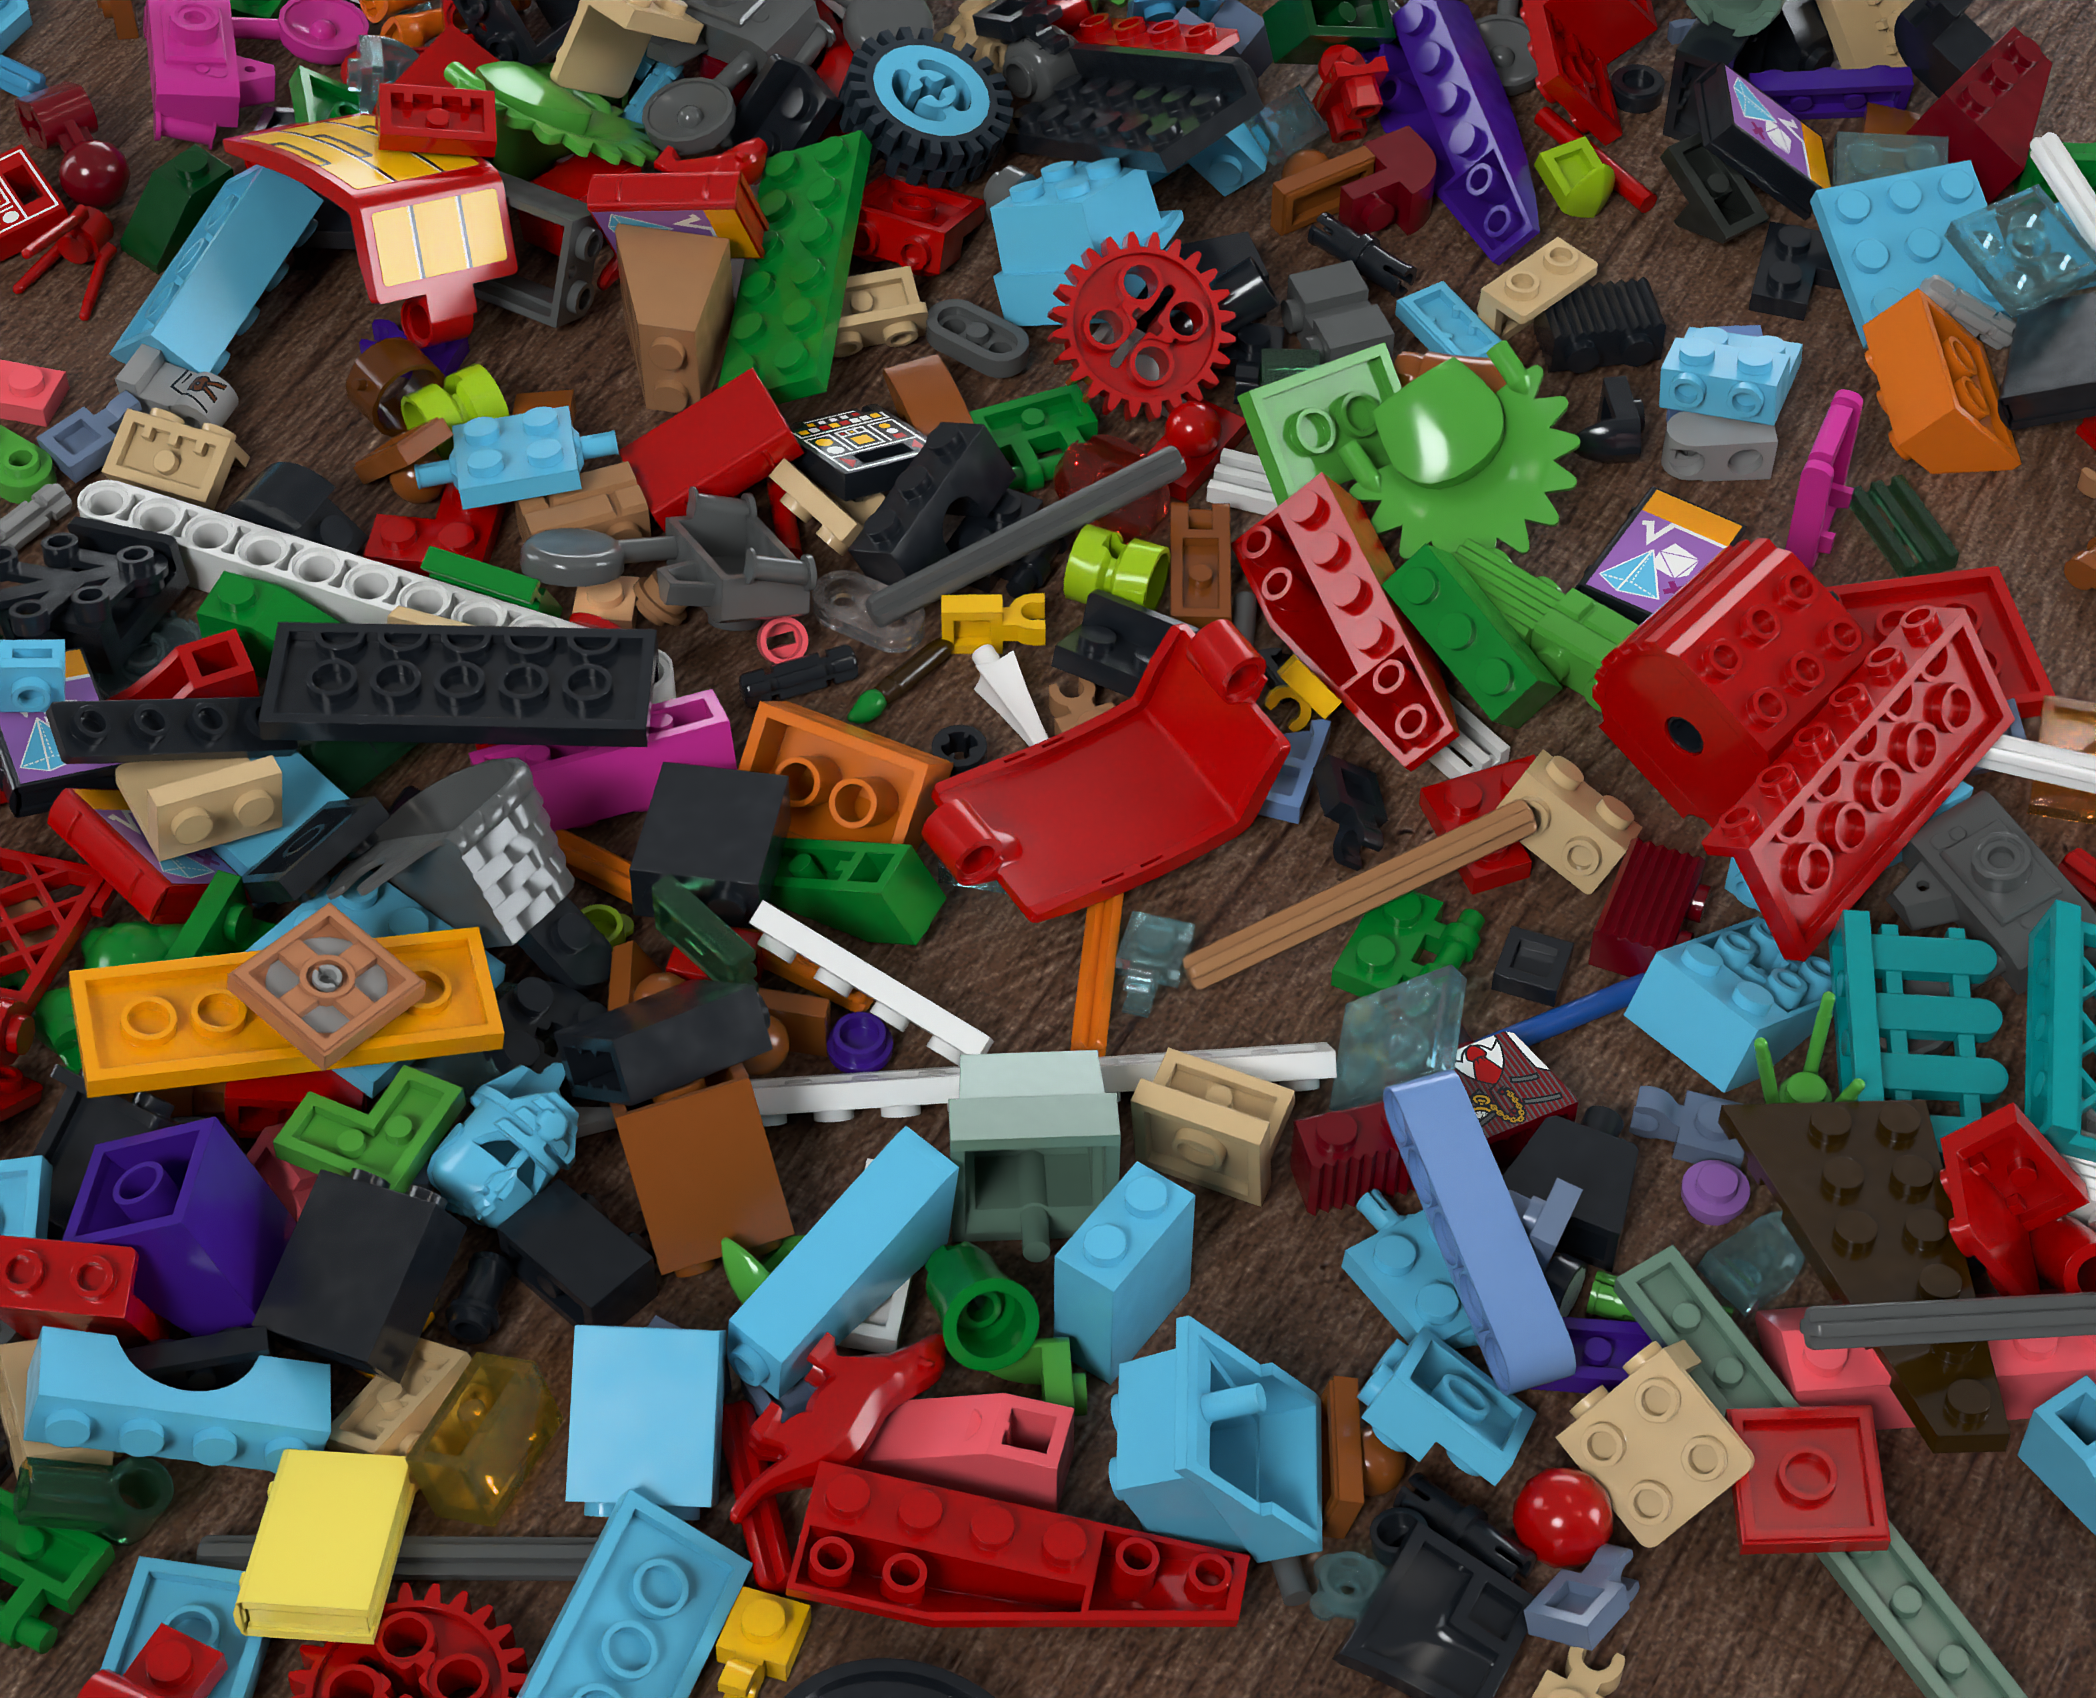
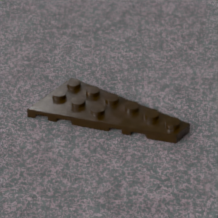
(1874, 1226)

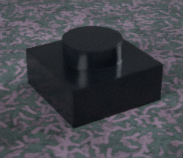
(1532, 966)

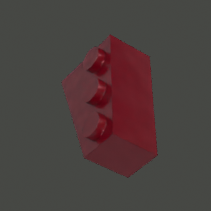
(1992, 111)

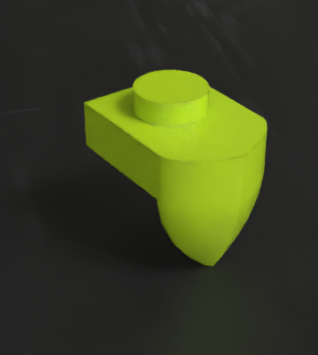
(1576, 178)

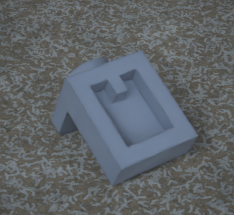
(1547, 1219)

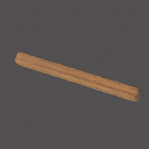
(1359, 894)

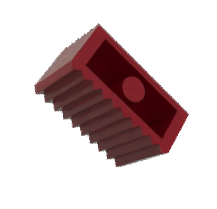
(1648, 907)
(1345, 1156)

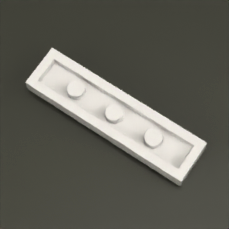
(845, 971)

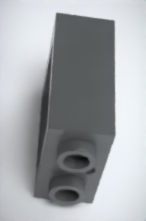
(579, 249)

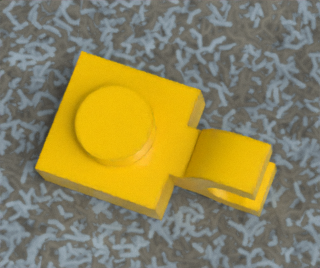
(983, 620)
(759, 1641)

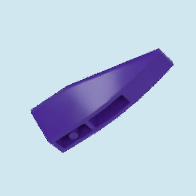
(1457, 104)

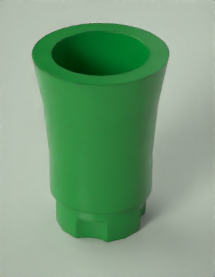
(981, 1310)

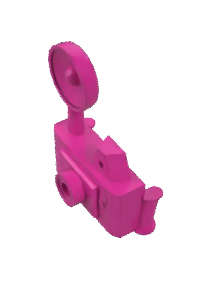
(195, 64)

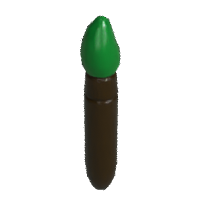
(873, 701)

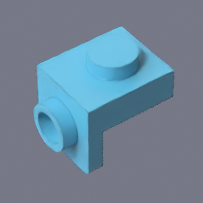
(31, 674)

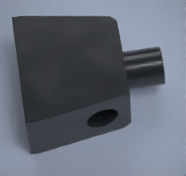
(1590, 1159)

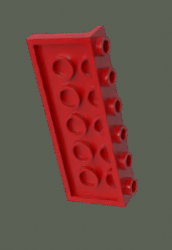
(1864, 776)

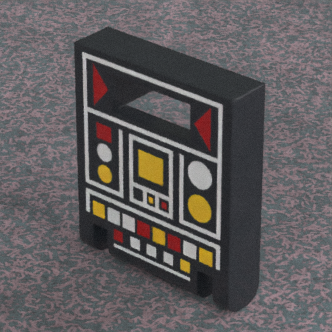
(843, 441)

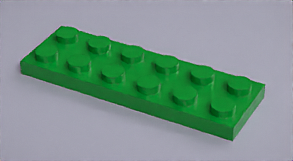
(795, 294)

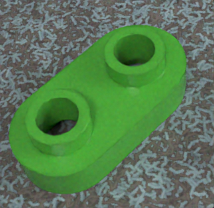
(22, 467)

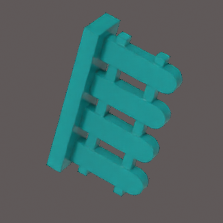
(1866, 1015)

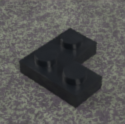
(1788, 268)

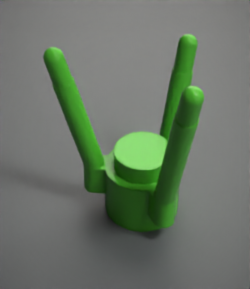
(1805, 1085)

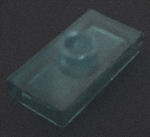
(1286, 125)

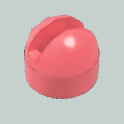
(784, 651)

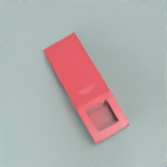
(979, 1446)

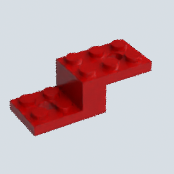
(1571, 52)

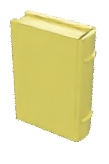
(326, 1547)

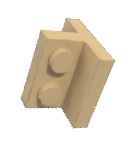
(1863, 31)
(1210, 1125)

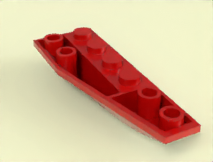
(1321, 592)
(996, 1563)

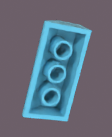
(223, 271)

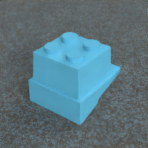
(1059, 217)
(1219, 1448)

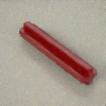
(763, 1525)

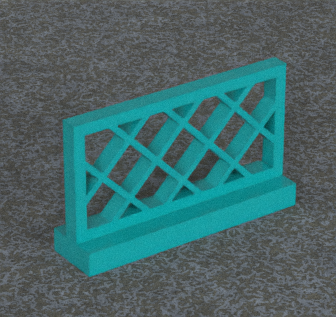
(2058, 1027)

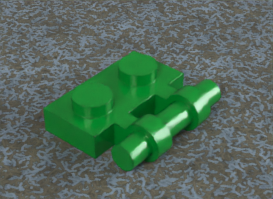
(1036, 426)
(1393, 938)
(46, 1568)

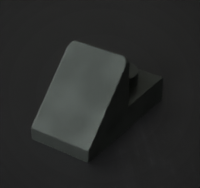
(1718, 196)

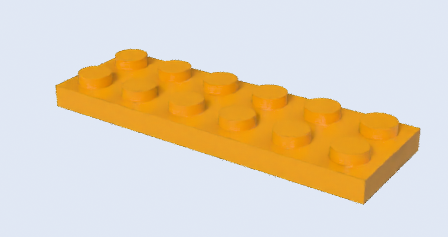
(184, 1028)

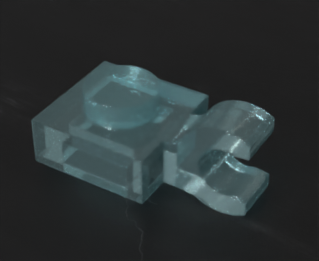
(1151, 956)

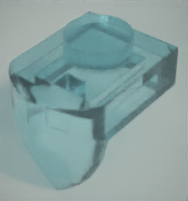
(376, 62)
(1754, 1263)

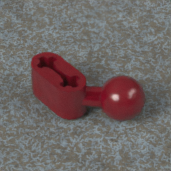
(91, 169)

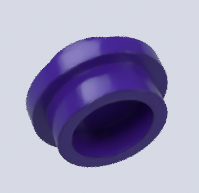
(859, 1043)

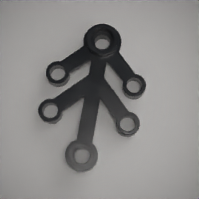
(93, 592)

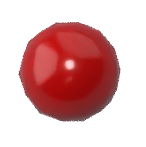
(1563, 1517)

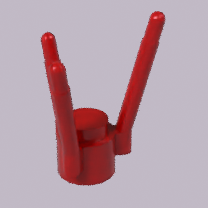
(80, 239)

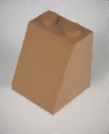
(675, 311)

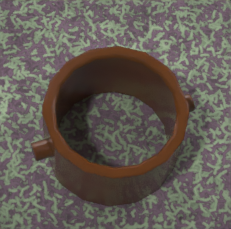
(381, 367)

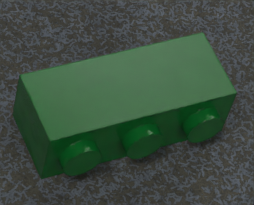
(1471, 636)

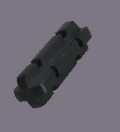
(799, 676)

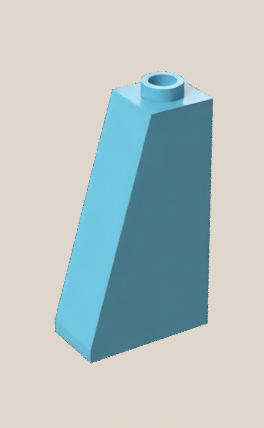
(846, 1263)

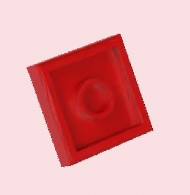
(1811, 1481)

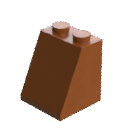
(703, 1171)

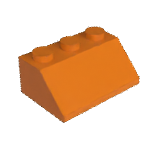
(1937, 390)
(844, 777)

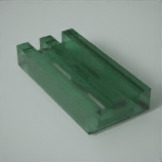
(1912, 527)
(702, 934)

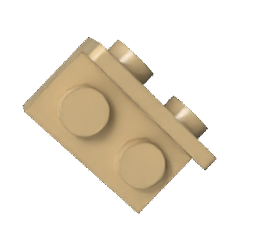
(173, 458)
(392, 1415)

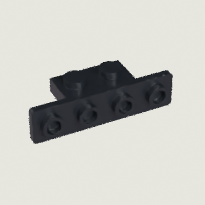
(161, 730)

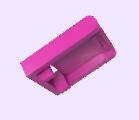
(1824, 480)

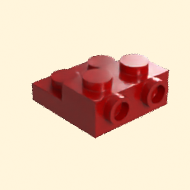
(914, 224)

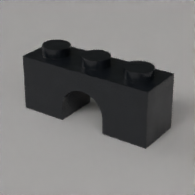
(952, 474)

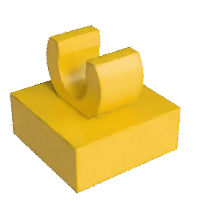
(1306, 690)

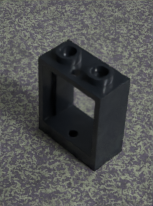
(506, 32)
(1698, 51)

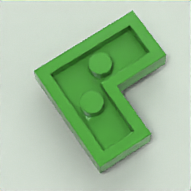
(387, 1142)

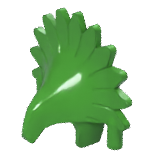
(547, 122)
(1466, 458)

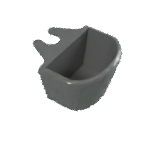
(471, 853)

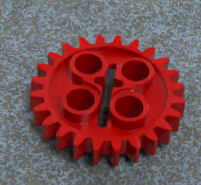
(1102, 295)
(455, 1654)

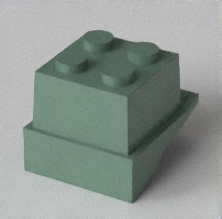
(1031, 1146)

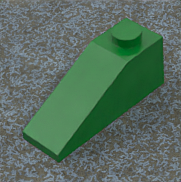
(254, 611)
(858, 888)

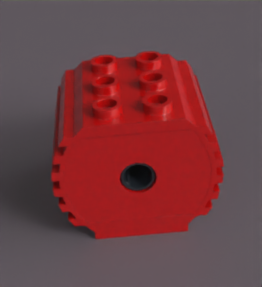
(1727, 675)

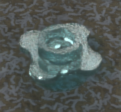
(1342, 1570)

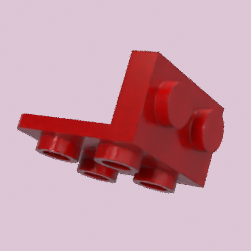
(2001, 1188)

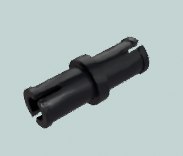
(1365, 253)
(1466, 1528)

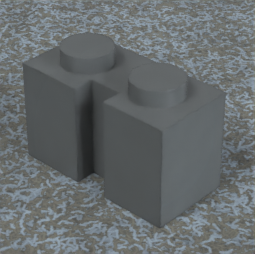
(1333, 313)

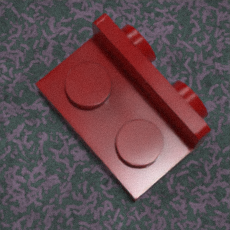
(436, 120)

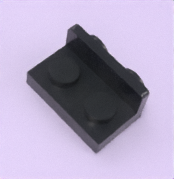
(784, 107)
(1113, 642)
(203, 1361)

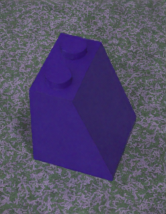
(195, 1217)

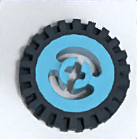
(926, 106)

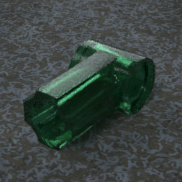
(89, 1496)

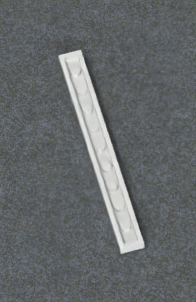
(904, 1091)

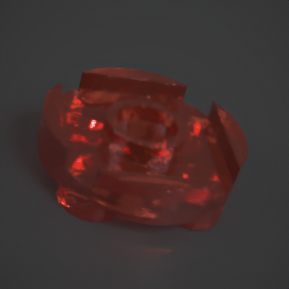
(1099, 458)

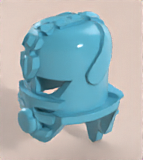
(506, 1146)

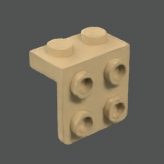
(611, 39)
(201, 802)
(1656, 1443)

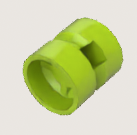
(464, 396)
(1105, 563)

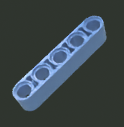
(1479, 1232)

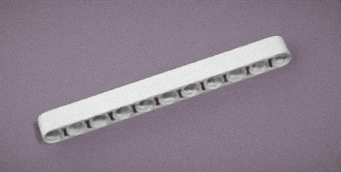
(325, 577)

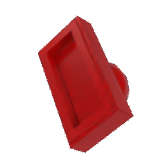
(1199, 434)

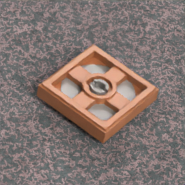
(326, 986)

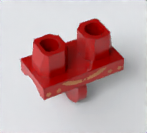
(1348, 91)

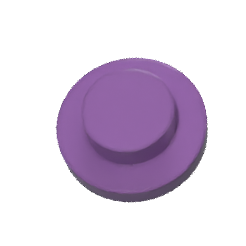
(1715, 1192)

